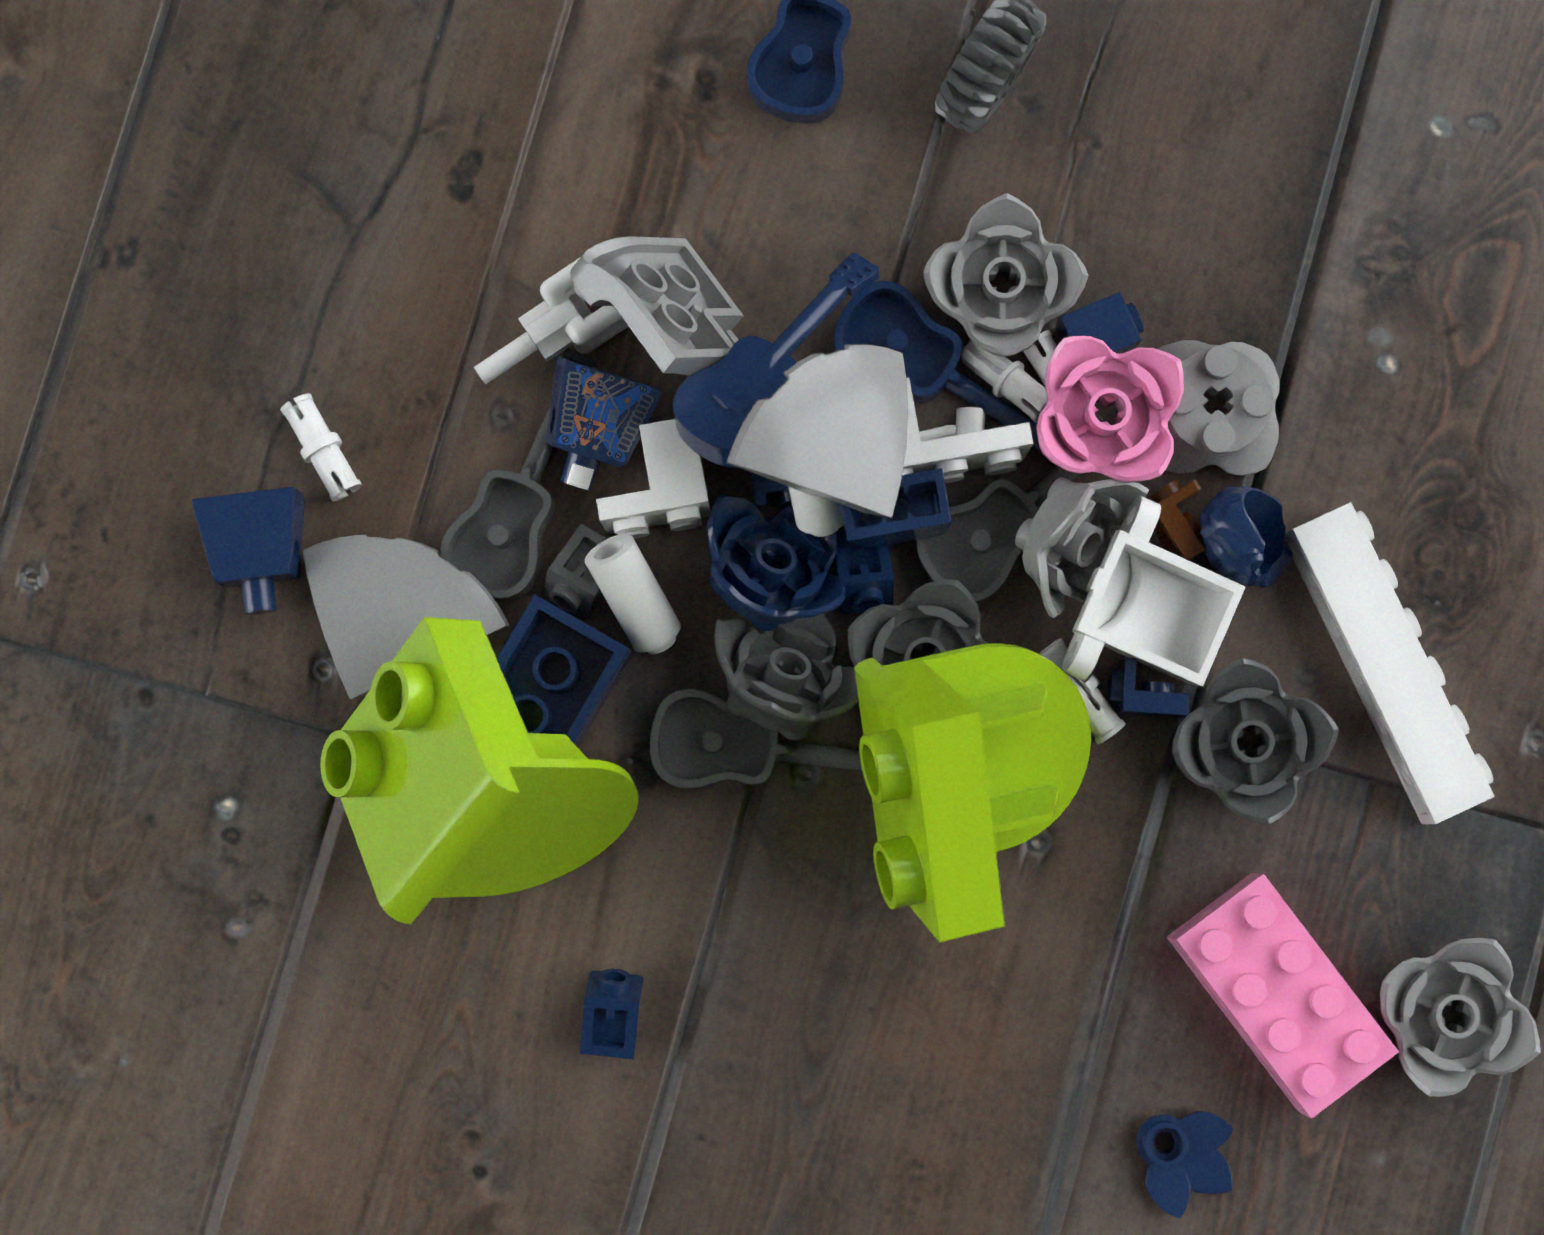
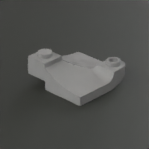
(663, 297)

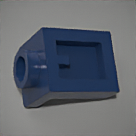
(865, 575)
(1154, 700)
(611, 1014)

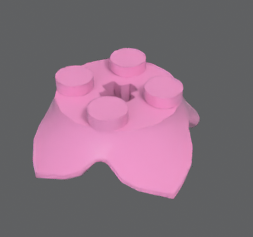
(1142, 387)

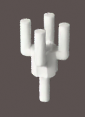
(555, 327)

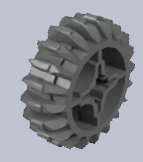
(990, 63)

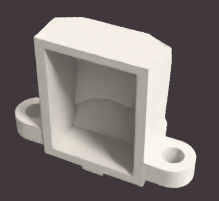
(1152, 606)

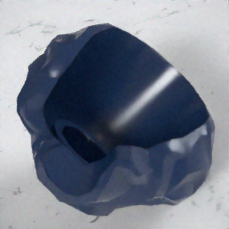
(1245, 536)

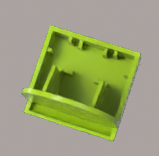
(962, 764)
(455, 788)

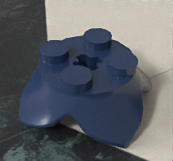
(769, 565)

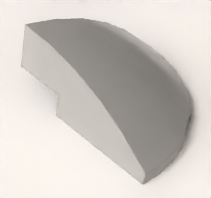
(833, 429)
(377, 593)

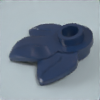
(1190, 1161)

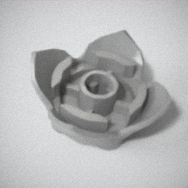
(1006, 239)
(1249, 431)
(1072, 536)
(1494, 1031)

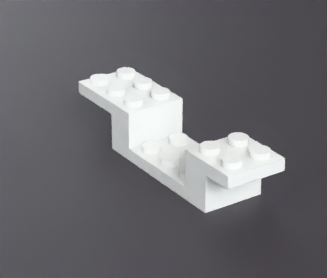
(680, 491)

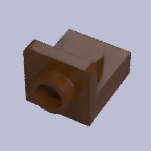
(1177, 531)

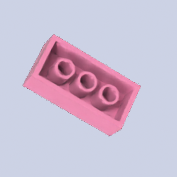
(1282, 994)

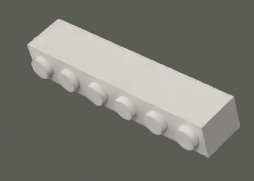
(1389, 664)

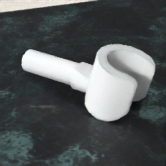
(967, 421)

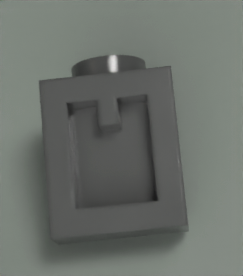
(568, 579)

